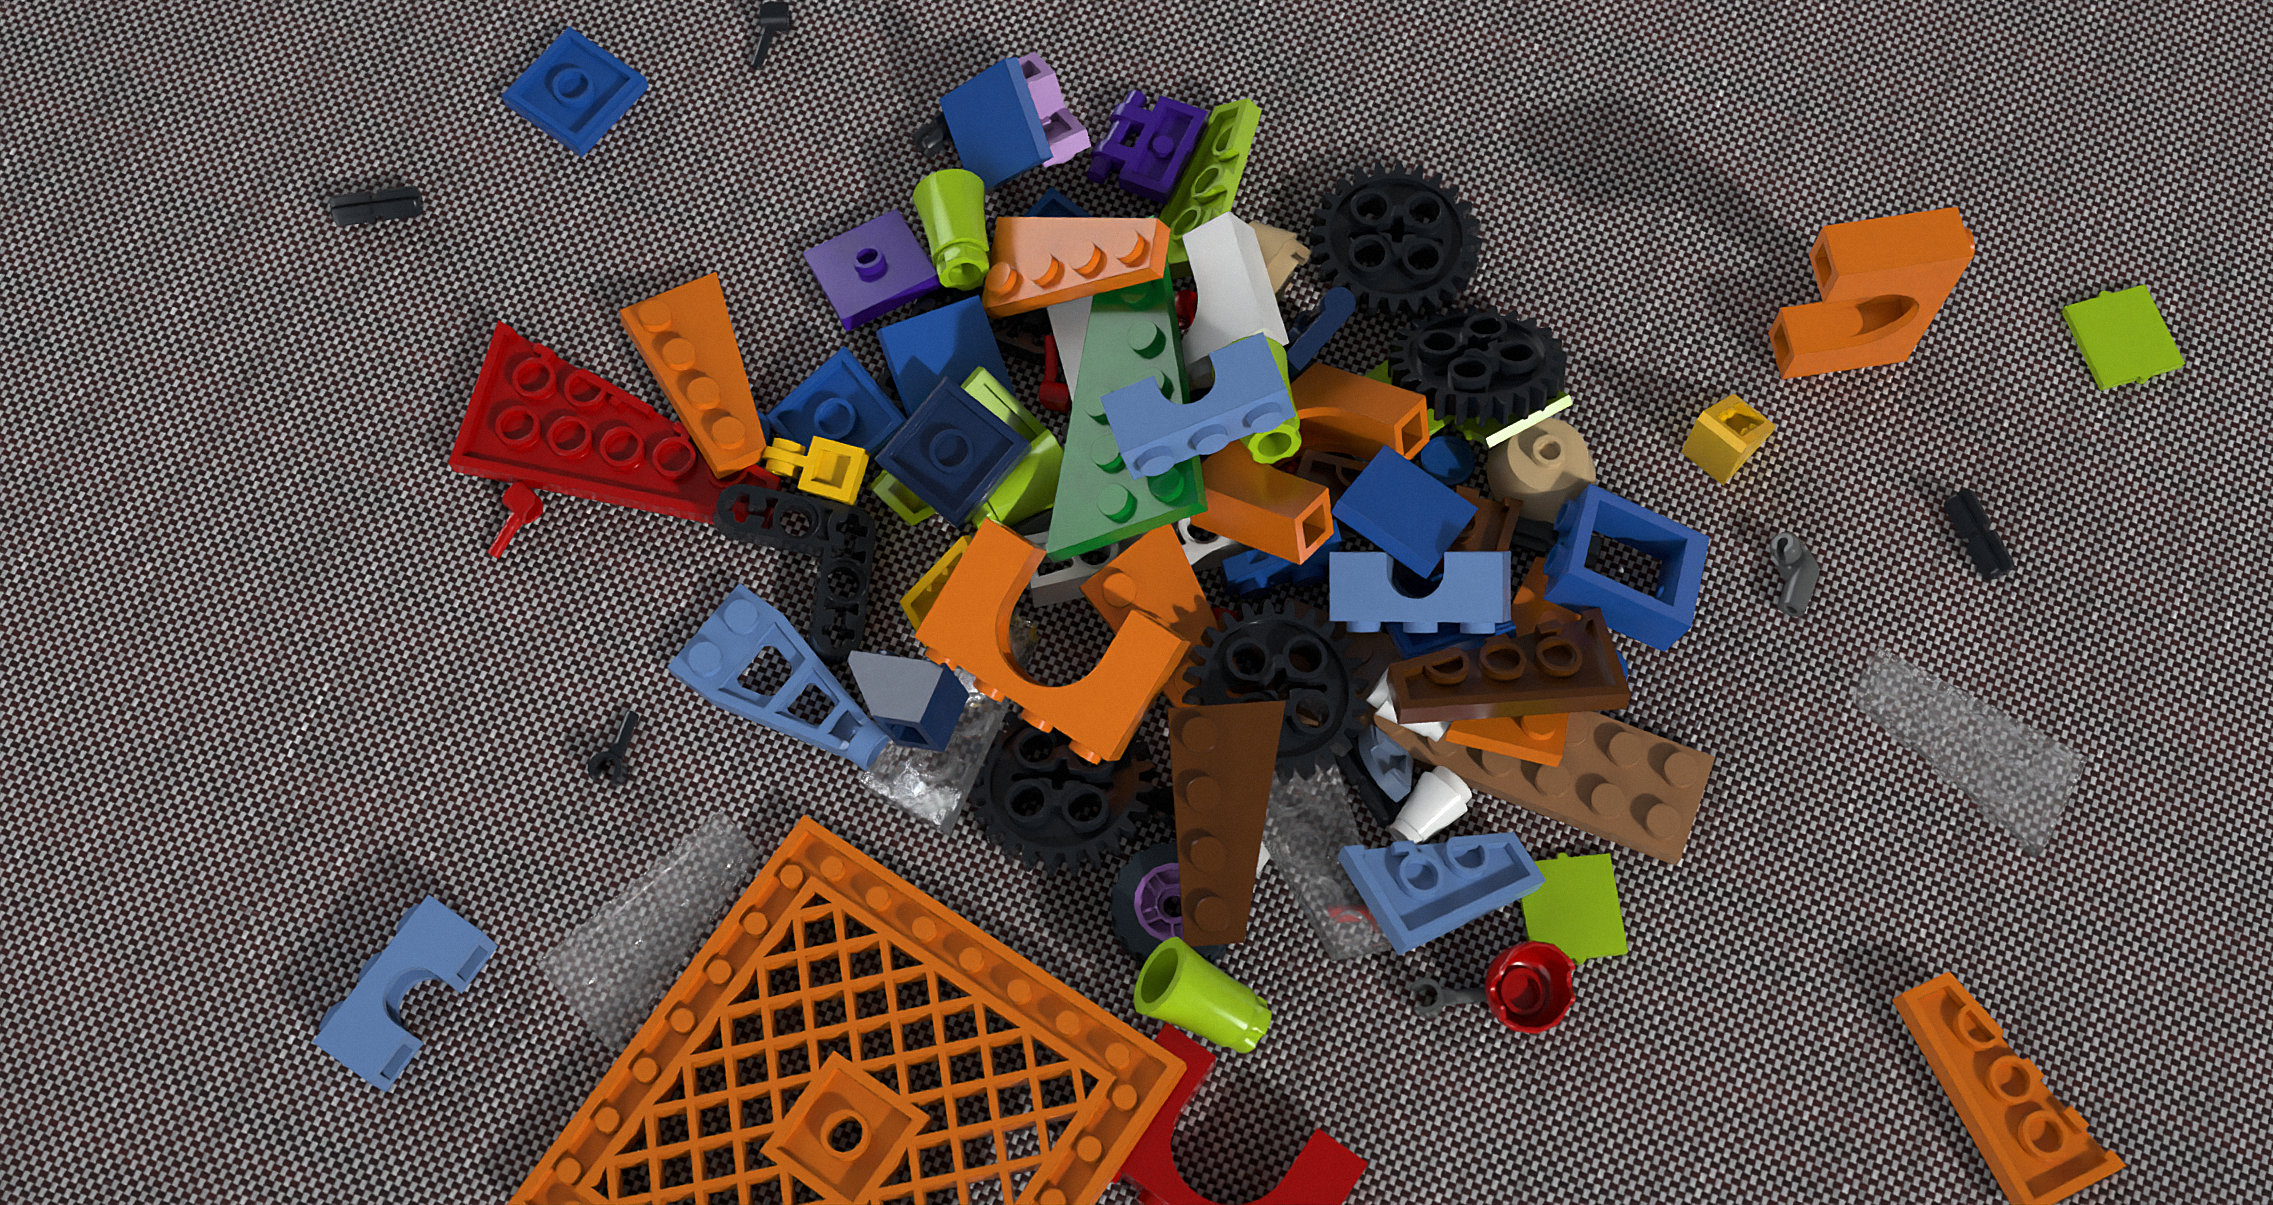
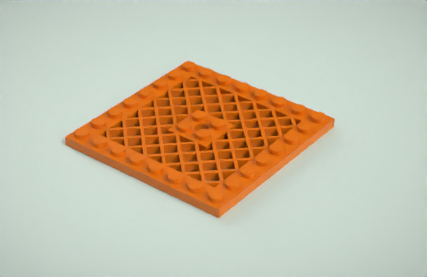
(812, 864)

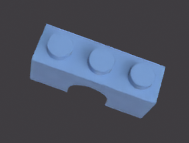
(1243, 400)
(1471, 592)
(367, 1026)

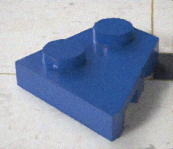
(1256, 571)

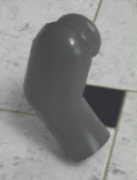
(1797, 570)

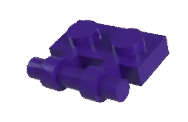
(1160, 152)

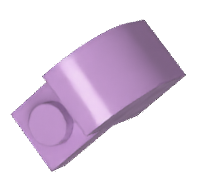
(1062, 129)

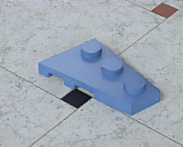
(1439, 886)

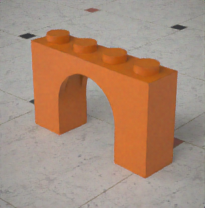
(1877, 292)
(1289, 513)
(972, 631)

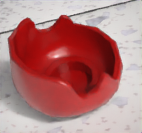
(1530, 986)

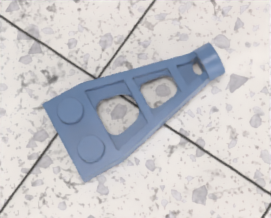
(730, 643)

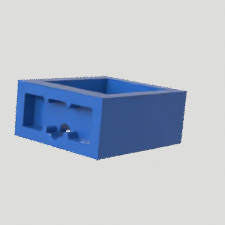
(1578, 589)

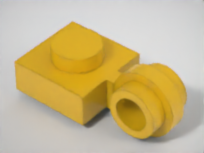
(828, 470)

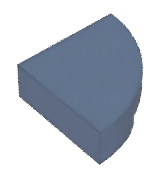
(1386, 762)

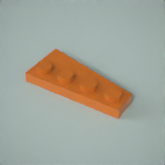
(1069, 258)
(699, 367)
(1159, 581)
(1531, 736)
(2014, 1119)

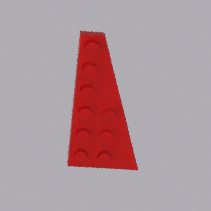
(585, 438)

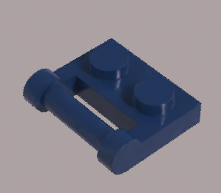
(1315, 327)

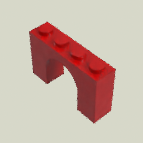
(1319, 1175)

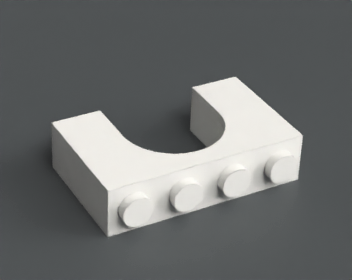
(1232, 301)

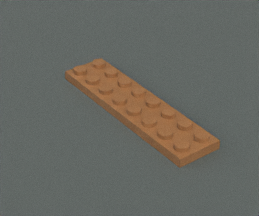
(1607, 783)

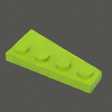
(1210, 177)

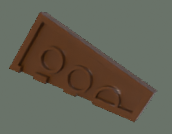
(1486, 531)
(1532, 674)
(1221, 799)

